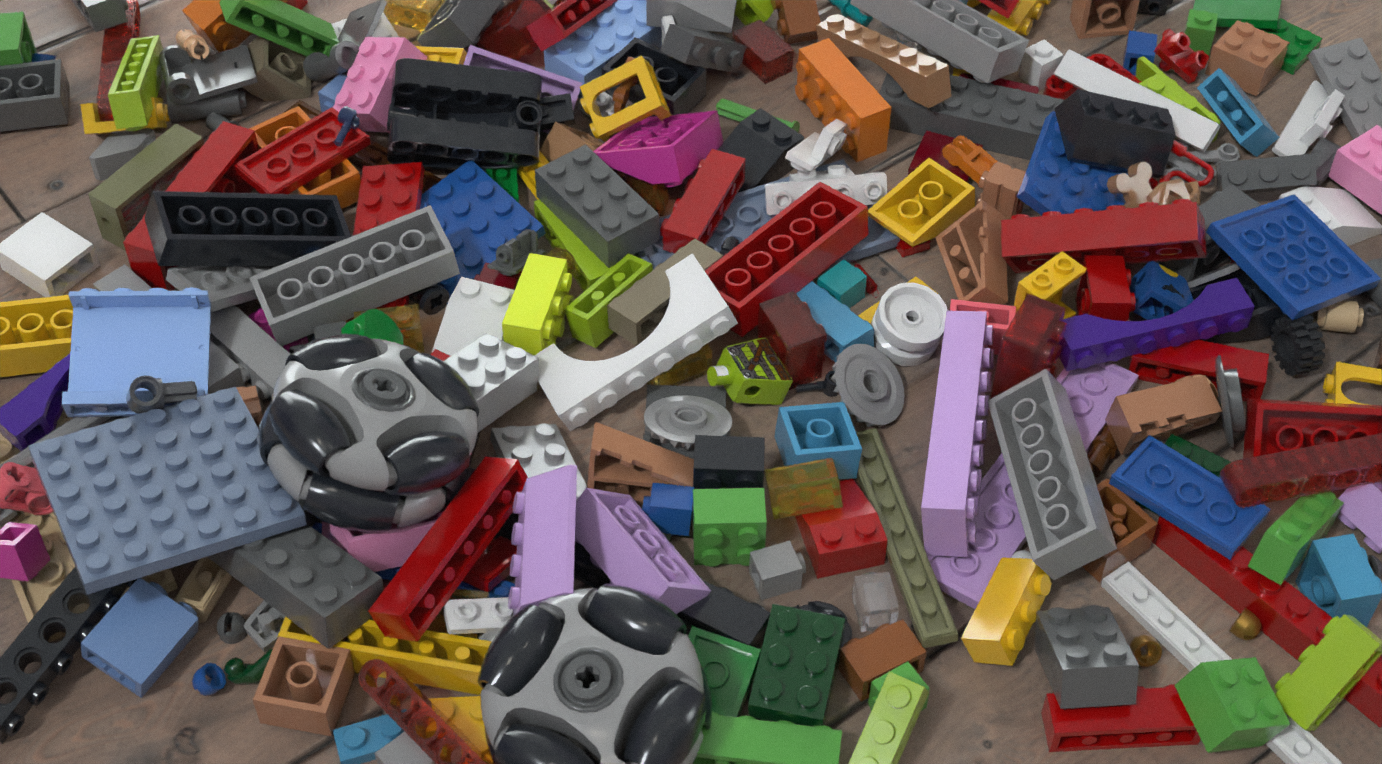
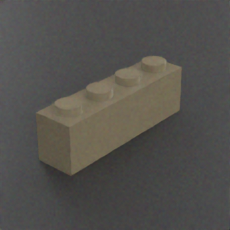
(643, 305)

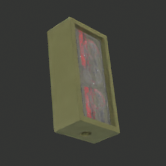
(125, 195)

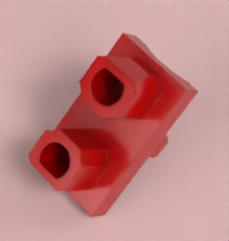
(1177, 55)

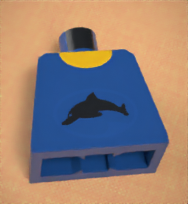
(1159, 291)

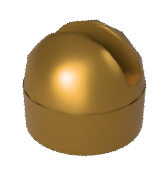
(1246, 625)
(1151, 647)

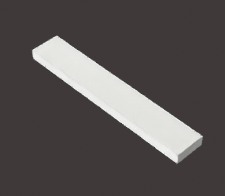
(1095, 78)

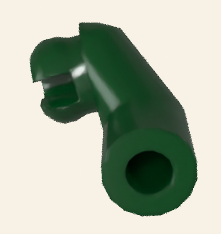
(246, 673)

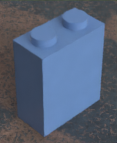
(140, 636)

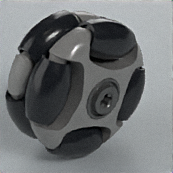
(369, 432)
(594, 683)

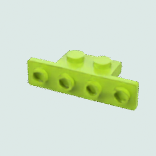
(1160, 83)

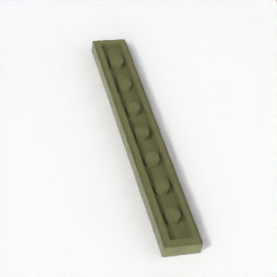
(904, 547)

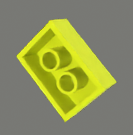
(538, 304)

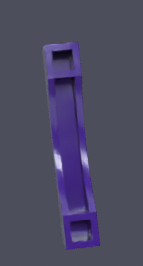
(1096, 340)
(36, 408)

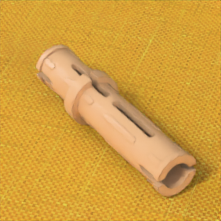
(193, 44)

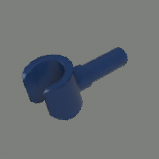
(348, 118)

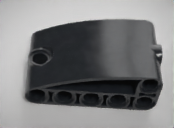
(463, 114)

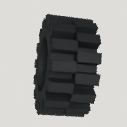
(1297, 344)

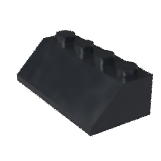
(1115, 132)

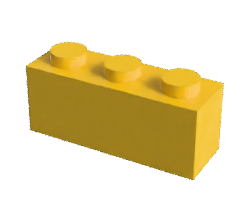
(1006, 611)

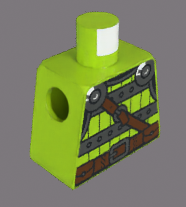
(751, 373)

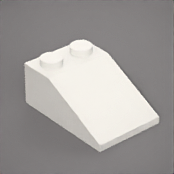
(1339, 212)
(470, 313)

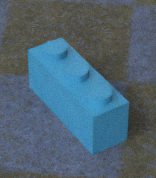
(1238, 112)
(840, 323)

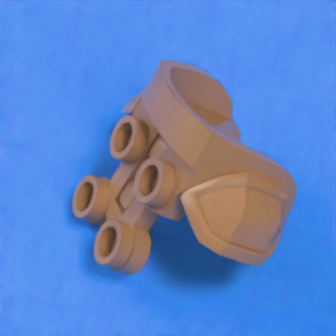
(1138, 190)

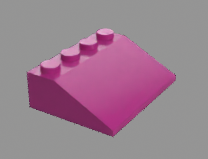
(664, 148)

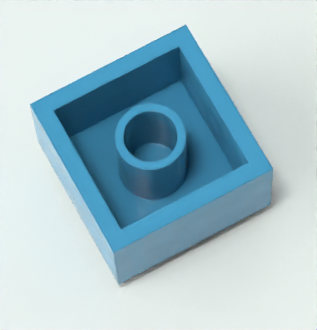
(818, 433)
(1340, 578)

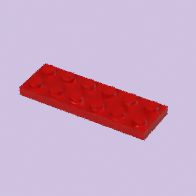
(386, 195)

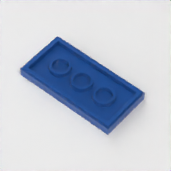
(1187, 496)

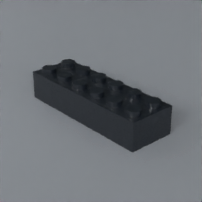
(241, 227)

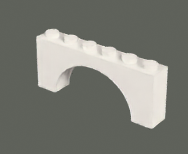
(691, 320)

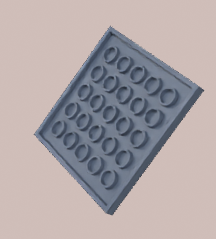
(162, 489)

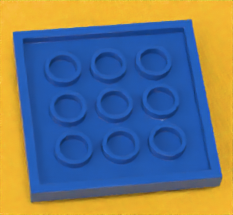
(1063, 185)
(476, 218)
(1293, 256)

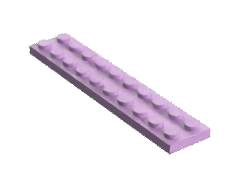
(999, 522)

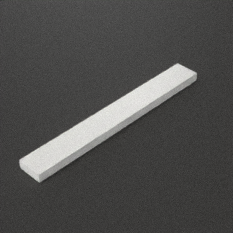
(1193, 646)

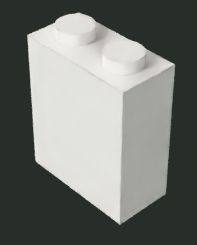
(47, 256)

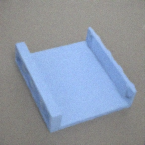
(133, 336)

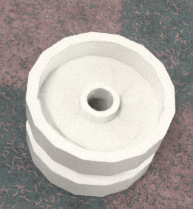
(909, 323)

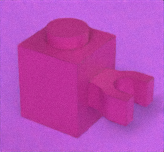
(21, 551)

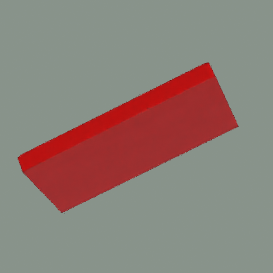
(300, 155)

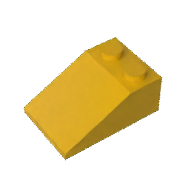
(924, 203)

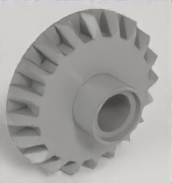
(868, 384)
(684, 416)

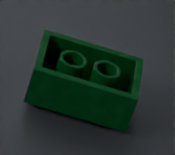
(796, 666)

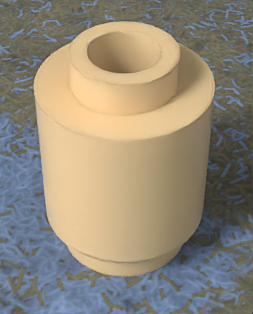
(1340, 317)

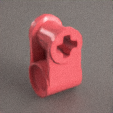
(23, 490)

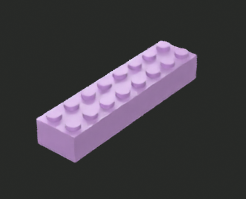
(956, 435)

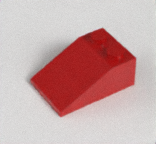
(844, 536)

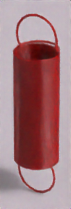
(871, 286)

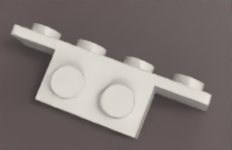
(1309, 120)
(817, 147)
(862, 187)
(477, 616)

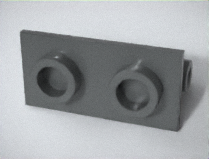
(514, 253)

